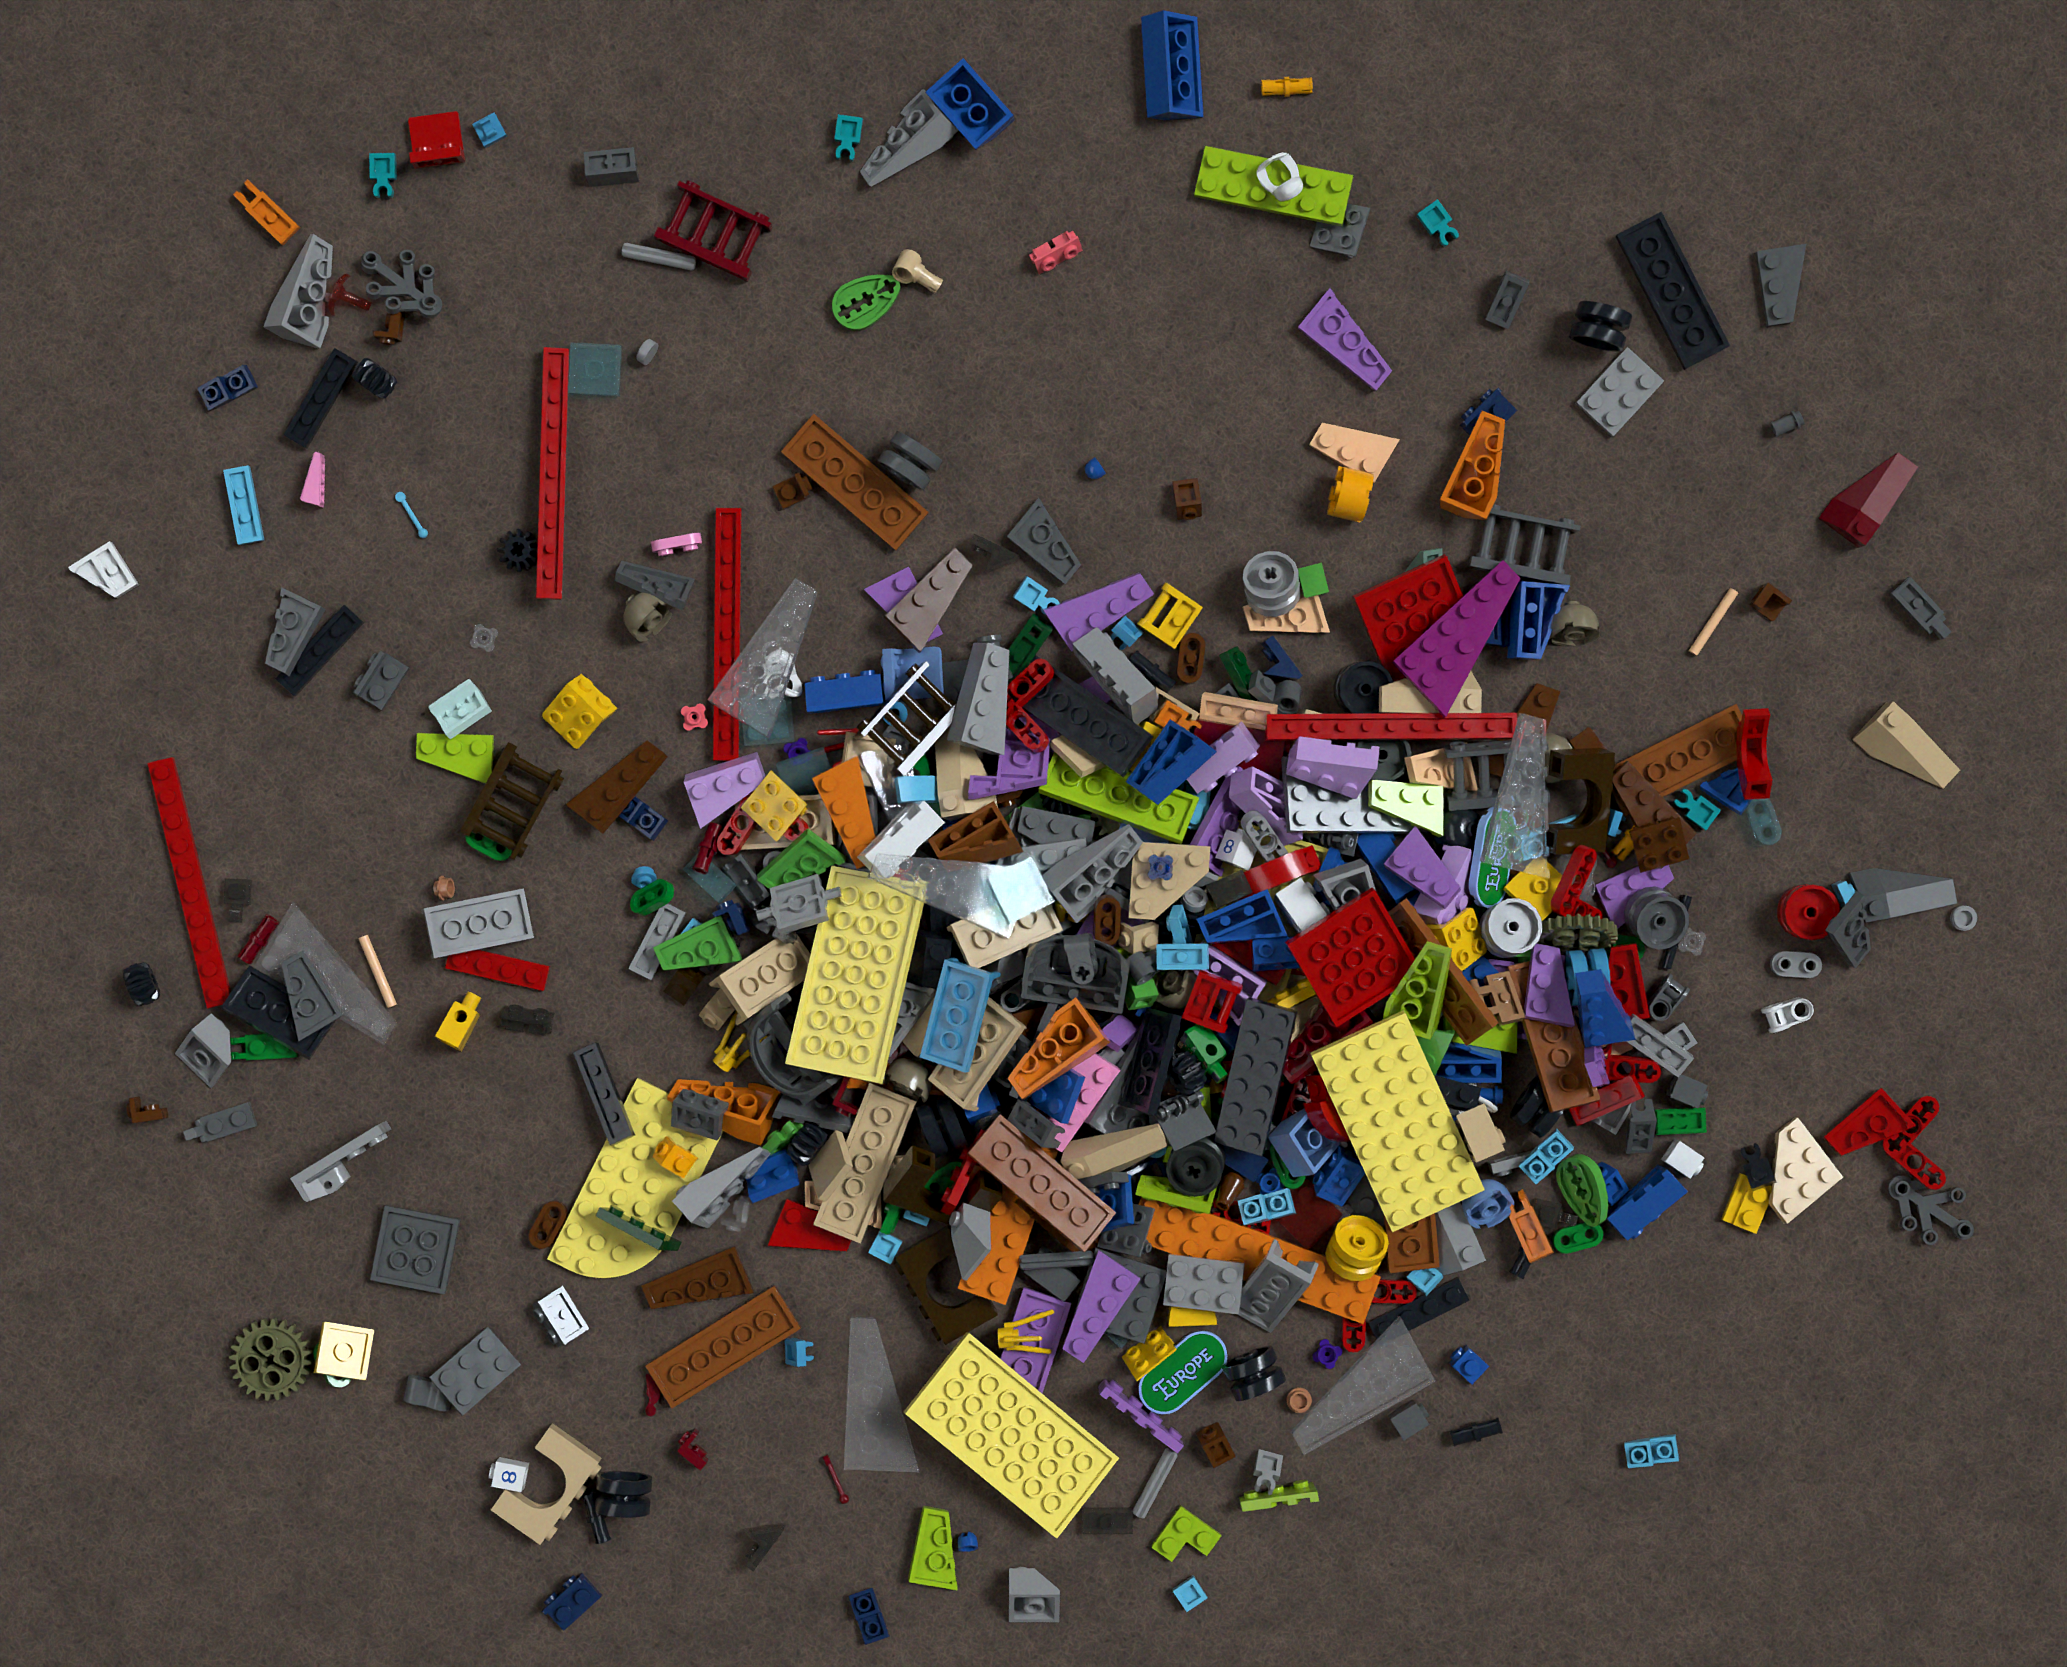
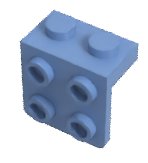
(897, 662)

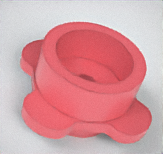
(688, 712)

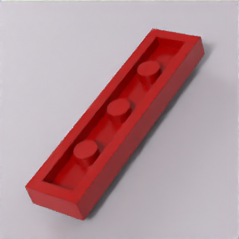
(500, 968)

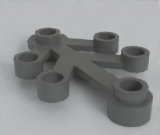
(402, 286)
(1927, 1206)

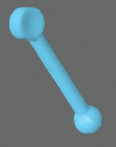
(400, 497)

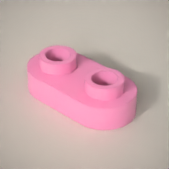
(666, 546)

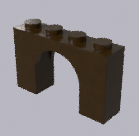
(1590, 828)
(907, 1189)
(948, 1321)

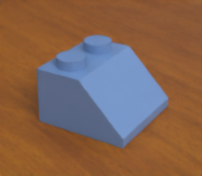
(1301, 1145)

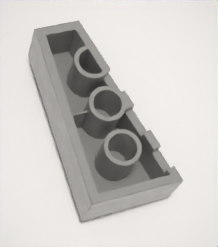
(1116, 675)
(1345, 882)

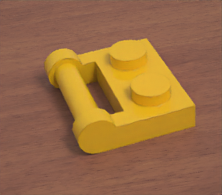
(1177, 620)

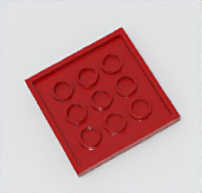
(1406, 608)
(1352, 956)

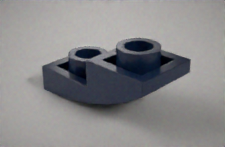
(227, 387)
(643, 818)
(869, 1616)

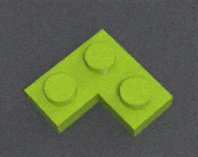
(1185, 1528)

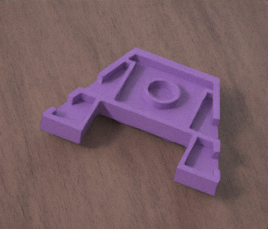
(1016, 771)

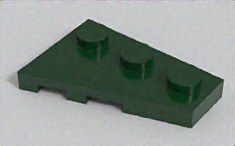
(638, 1229)

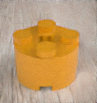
(1350, 494)

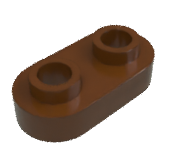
(1191, 658)
(1107, 919)
(547, 1223)

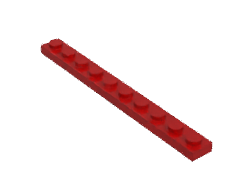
(552, 473)
(726, 622)
(1391, 726)
(190, 881)

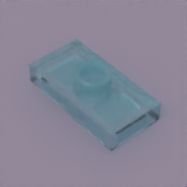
(714, 882)

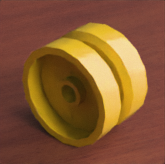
(1356, 1248)

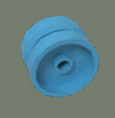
(1577, 962)

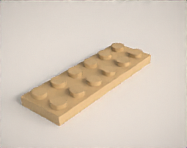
(872, 1150)

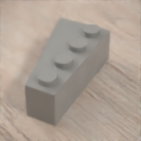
(982, 701)

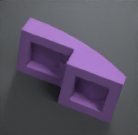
(1120, 1032)

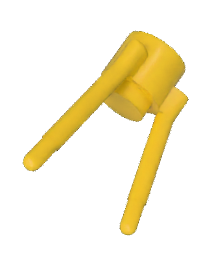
(727, 1057)
(1009, 1337)

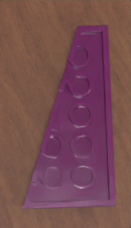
(1449, 648)

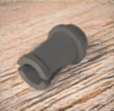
(1787, 423)

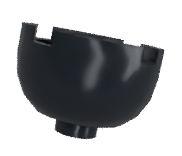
(1458, 829)

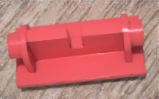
(1066, 247)

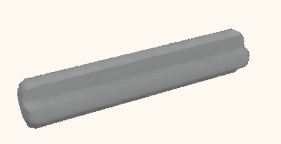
(658, 256)
(1155, 1483)

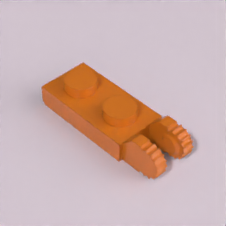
(268, 214)
(1530, 1230)

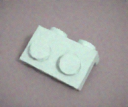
(460, 708)

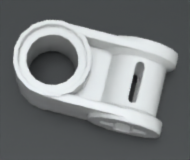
(1782, 1014)

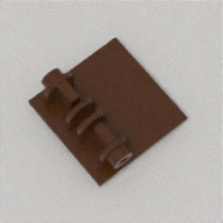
(1659, 844)

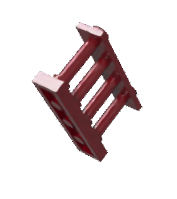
(716, 255)

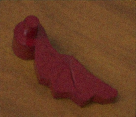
(653, 1394)

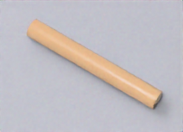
(1713, 621)
(377, 971)

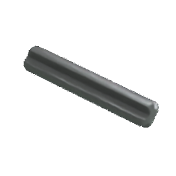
(1056, 1260)

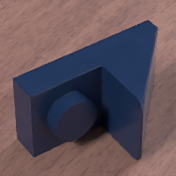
(1284, 667)

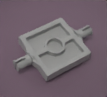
(799, 904)

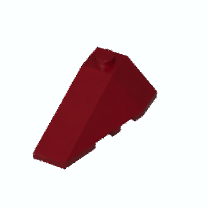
(1865, 504)
(1317, 1034)

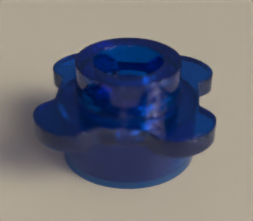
(1166, 872)

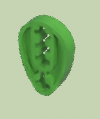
(869, 314)
(1582, 1202)

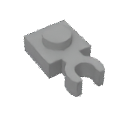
(1267, 1469)

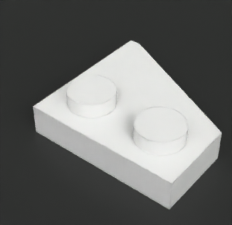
(106, 570)

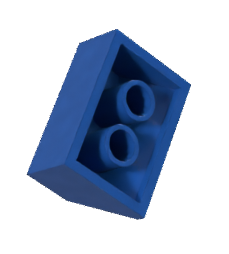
(970, 104)
(844, 692)

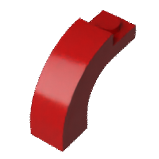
(1752, 754)
(1282, 870)
(1322, 1111)

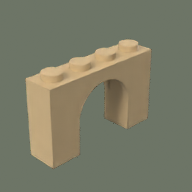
(539, 1519)

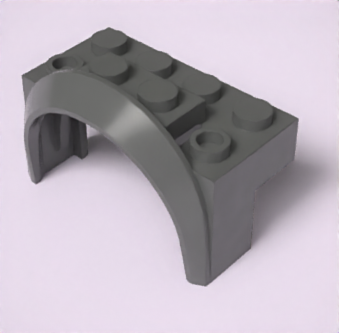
(1047, 985)
(779, 1021)

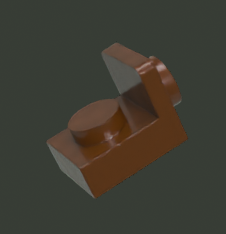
(395, 326)
(792, 490)
(1187, 499)
(150, 1112)
(1215, 1444)

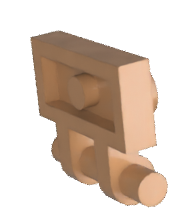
(1502, 995)

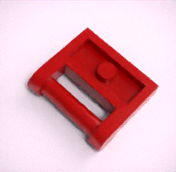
(1204, 997)

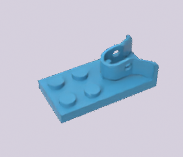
(957, 1015)

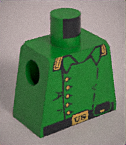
(1207, 1048)

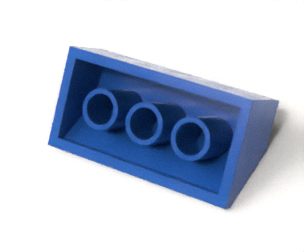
(1172, 66)

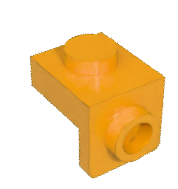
(674, 1157)

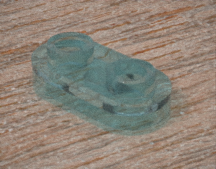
(1763, 820)

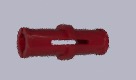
(707, 848)
(258, 939)

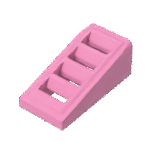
(315, 482)

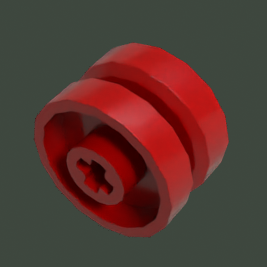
(1793, 908)

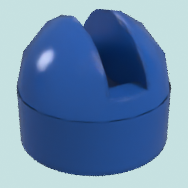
(1094, 469)
(967, 1543)

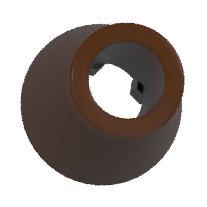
(1229, 1189)

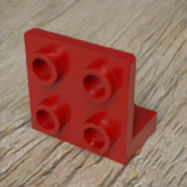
(436, 140)

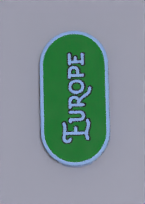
(1485, 879)
(1183, 1373)

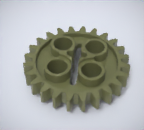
(1591, 933)
(258, 1378)

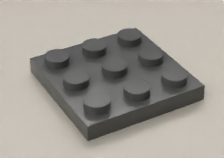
(415, 1249)
(1138, 1310)

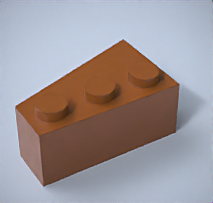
(977, 838)

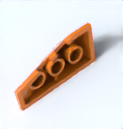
(1476, 475)
(1061, 1046)
(748, 1111)

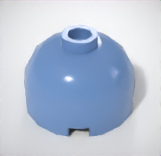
(1488, 1206)

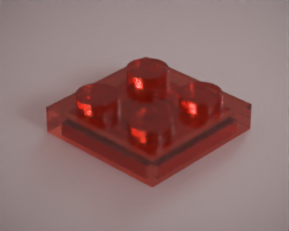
(1312, 1217)

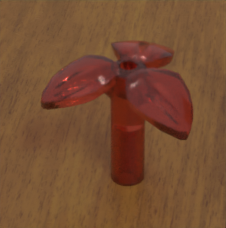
(340, 293)

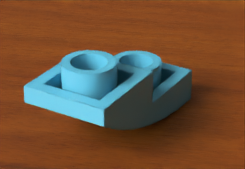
(916, 789)
(1546, 1156)
(1266, 1207)
(1651, 1451)

